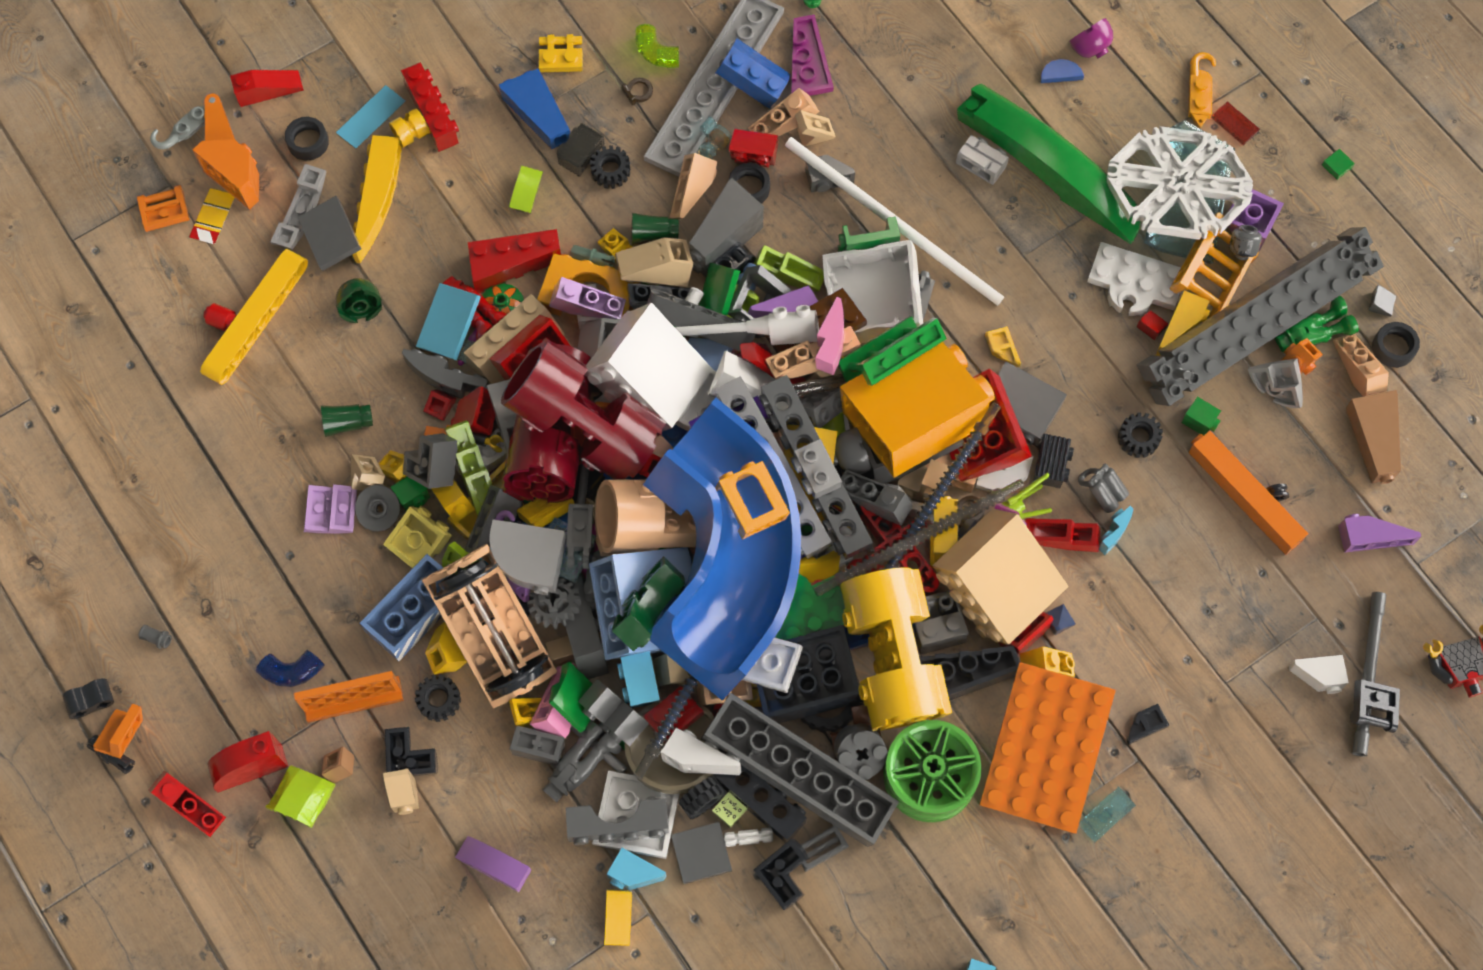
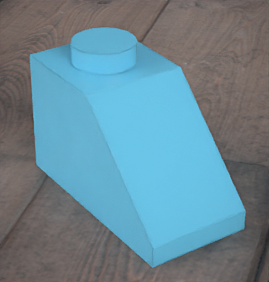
(633, 872)

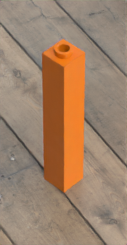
(1247, 492)

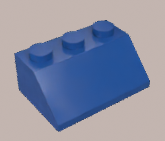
(753, 73)

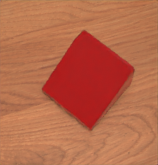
(1152, 324)
(439, 404)

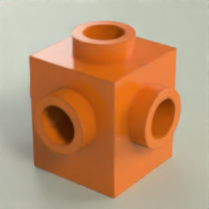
(1305, 353)

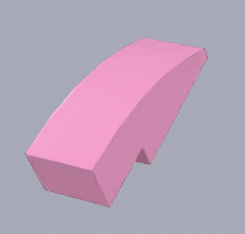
(831, 339)

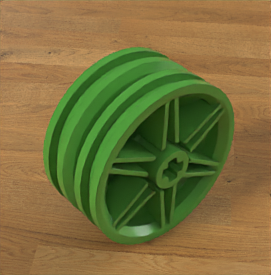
(921, 803)

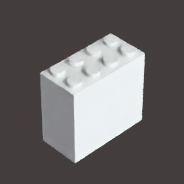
(649, 364)

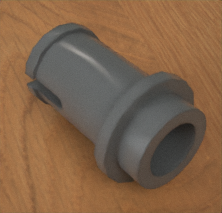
(160, 638)

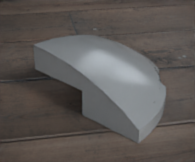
(1280, 380)

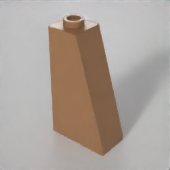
(1377, 433)

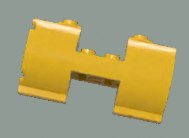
(902, 689)

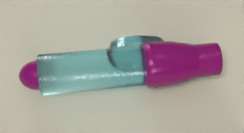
(469, 341)

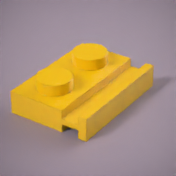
(542, 513)

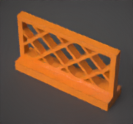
(350, 696)

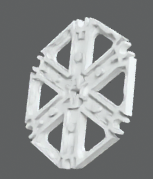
(1187, 194)

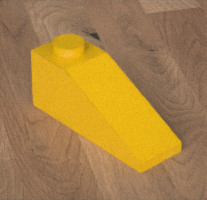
(1188, 314)

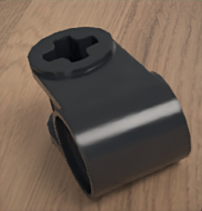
(736, 257)

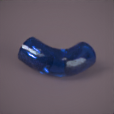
(289, 673)

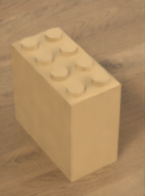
(1000, 576)

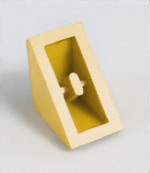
(524, 710)

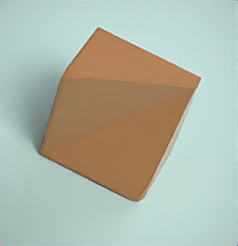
(338, 765)

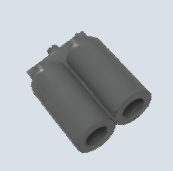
(1105, 487)

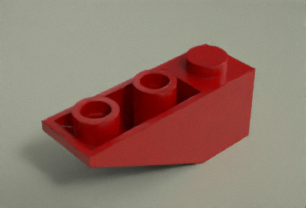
(187, 803)

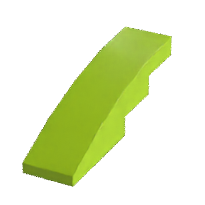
(470, 463)

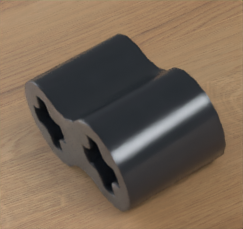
(88, 698)

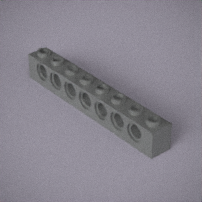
(783, 390)

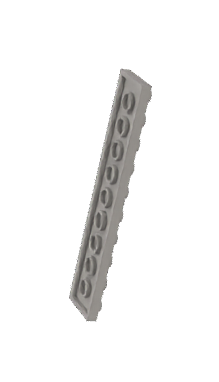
(707, 91)

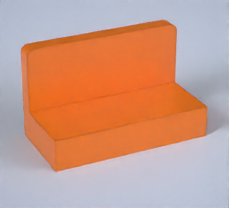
(119, 731)

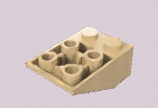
(657, 262)

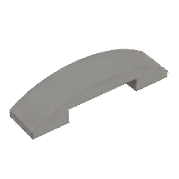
(306, 198)

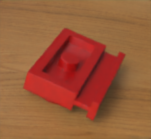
(688, 717)

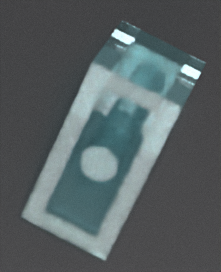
(1107, 814)

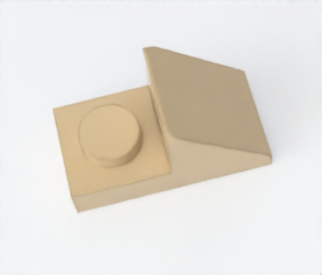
(813, 128)
(365, 472)

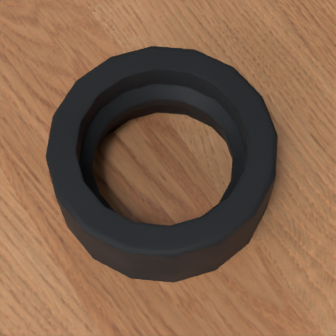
(300, 125)
(754, 170)
(1402, 330)

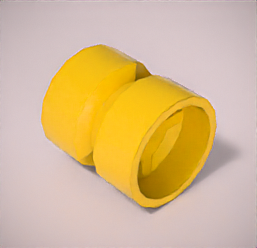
(410, 127)

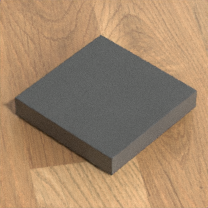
(701, 853)

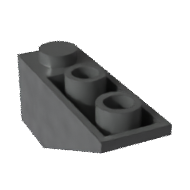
(876, 497)

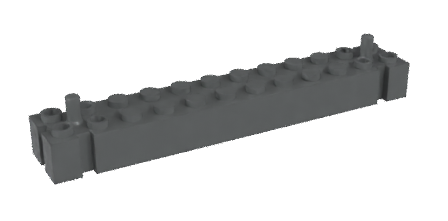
(1260, 316)

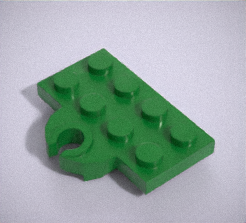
(812, 613)

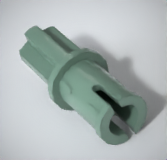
(597, 258)

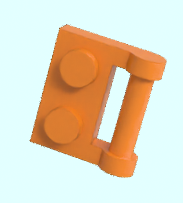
(164, 213)

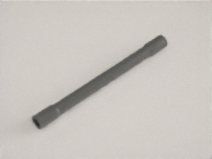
(1377, 610)

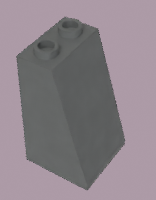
(731, 220)

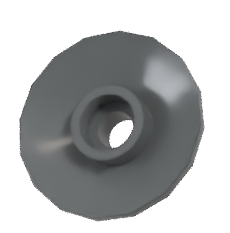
(367, 508)

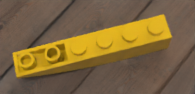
(376, 190)

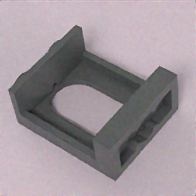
(765, 281)

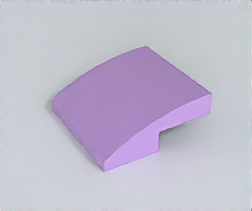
(330, 509)

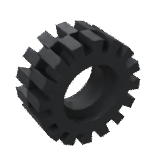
(610, 155)
(1134, 446)
(447, 708)
(702, 797)

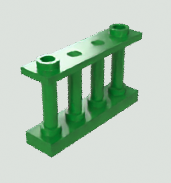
(891, 350)

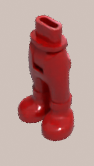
(484, 307)

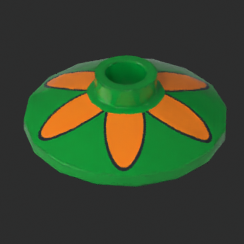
(511, 294)

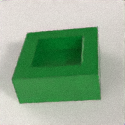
(1338, 164)

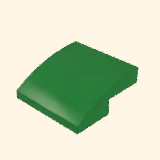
(719, 288)
(567, 693)

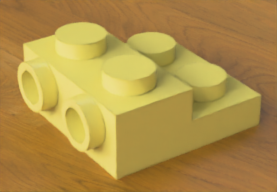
(417, 536)

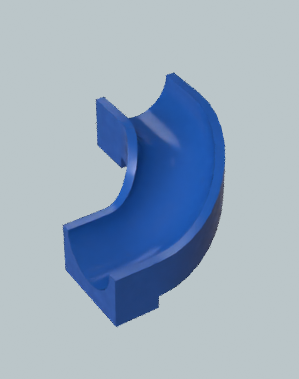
(735, 585)

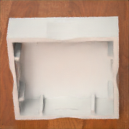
(879, 282)

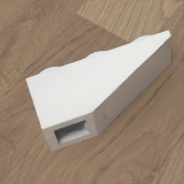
(693, 756)

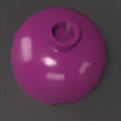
(1094, 40)

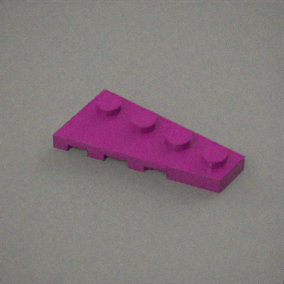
(809, 61)

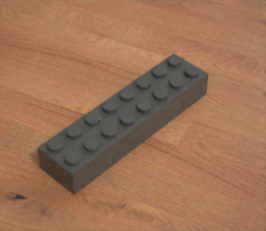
(800, 770)

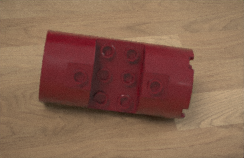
(616, 437)
(545, 462)

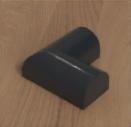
(401, 757)
(775, 873)

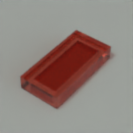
(1235, 123)

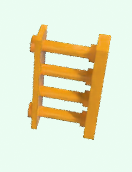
(1194, 263)

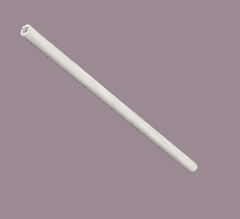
(904, 228)

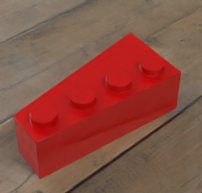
(511, 257)

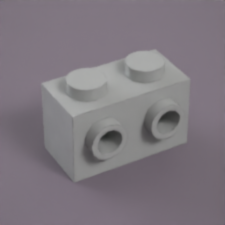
(816, 469)

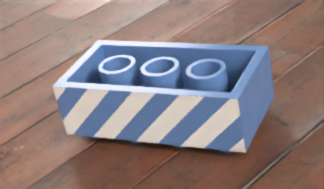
(405, 612)

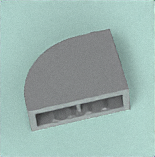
(528, 554)

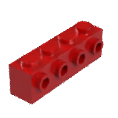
(429, 105)

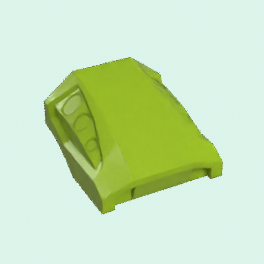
(301, 796)

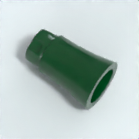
(651, 228)
(345, 418)

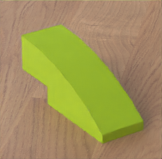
(790, 268)

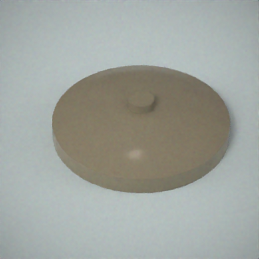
(660, 775)

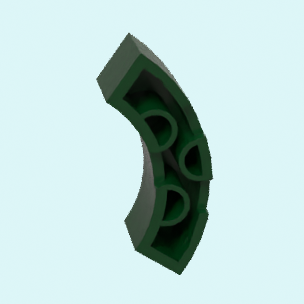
(647, 603)

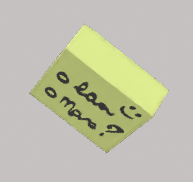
(729, 809)

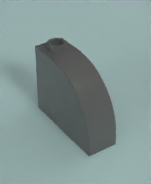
(1032, 401)

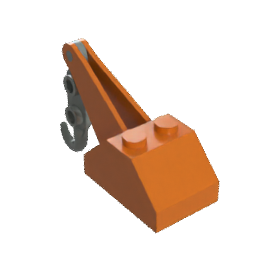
(220, 154)

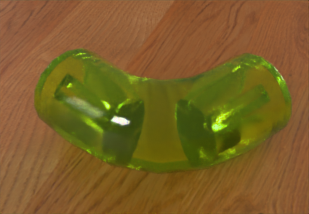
(653, 51)

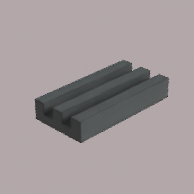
(833, 852)

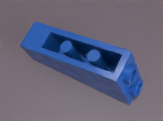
(535, 105)

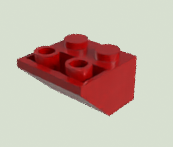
(753, 147)

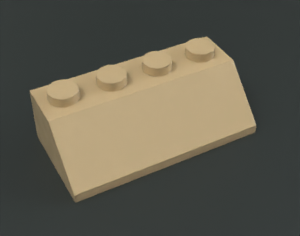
(478, 354)

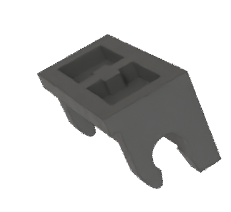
(537, 745)

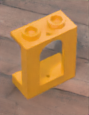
(748, 525)

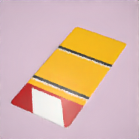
(212, 216)

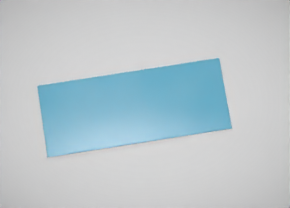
(370, 116)

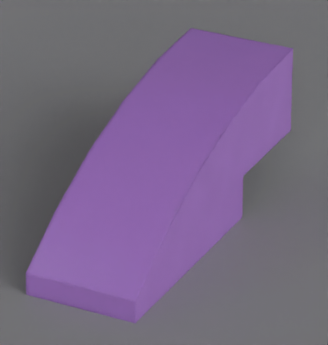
(493, 863)

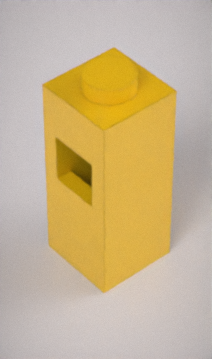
(454, 501)

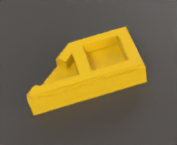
(1002, 345)

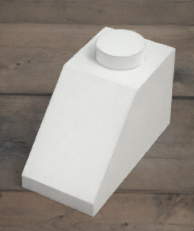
(1322, 673)

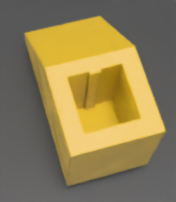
(444, 651)
(1050, 659)

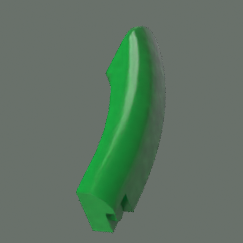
(1049, 157)

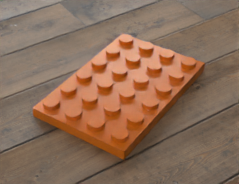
(1047, 747)

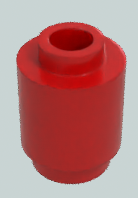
(219, 316)

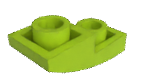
(525, 189)

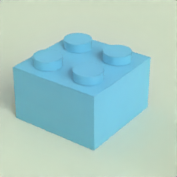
(639, 679)

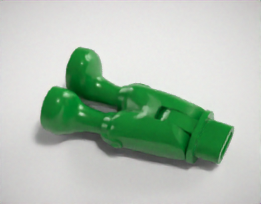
(1313, 327)

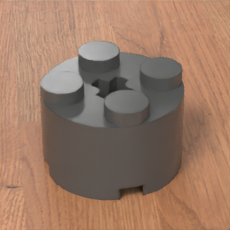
(860, 737)

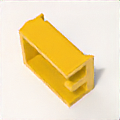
(946, 540)

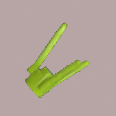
(1016, 503)

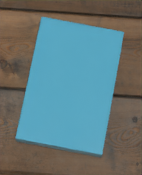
(448, 321)

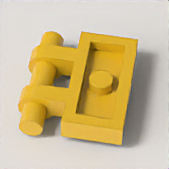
(561, 59)

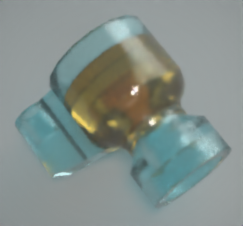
(717, 138)

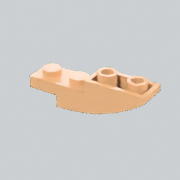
(801, 358)

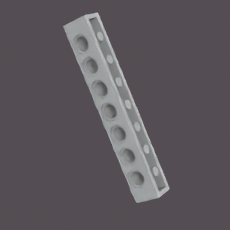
(737, 391)

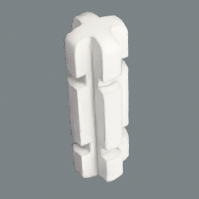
(748, 837)

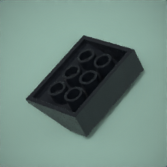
(822, 678)

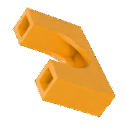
(581, 272)

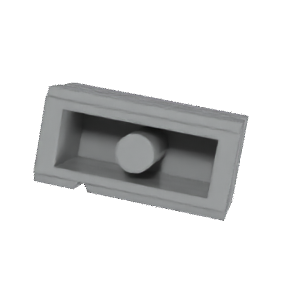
(982, 159)

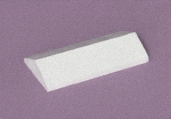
(753, 377)

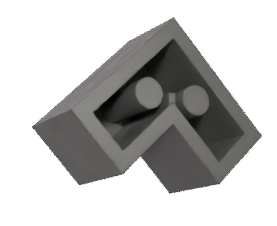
(433, 462)
(615, 715)

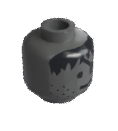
(1245, 242)

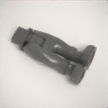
(572, 773)

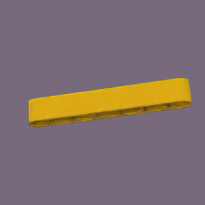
(254, 317)

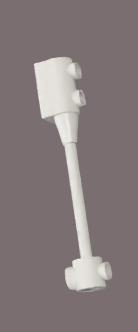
(781, 326)

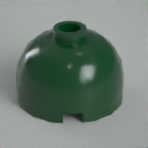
(358, 300)

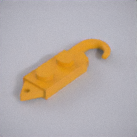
(1200, 90)

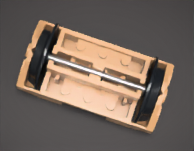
(501, 647)

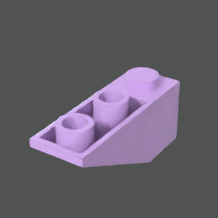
(585, 300)

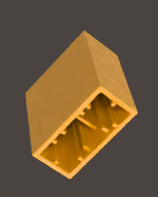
(917, 407)

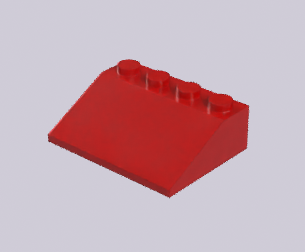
(1003, 443)

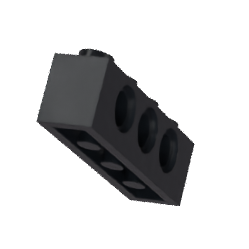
(785, 827)

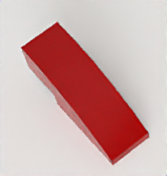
(1065, 534)

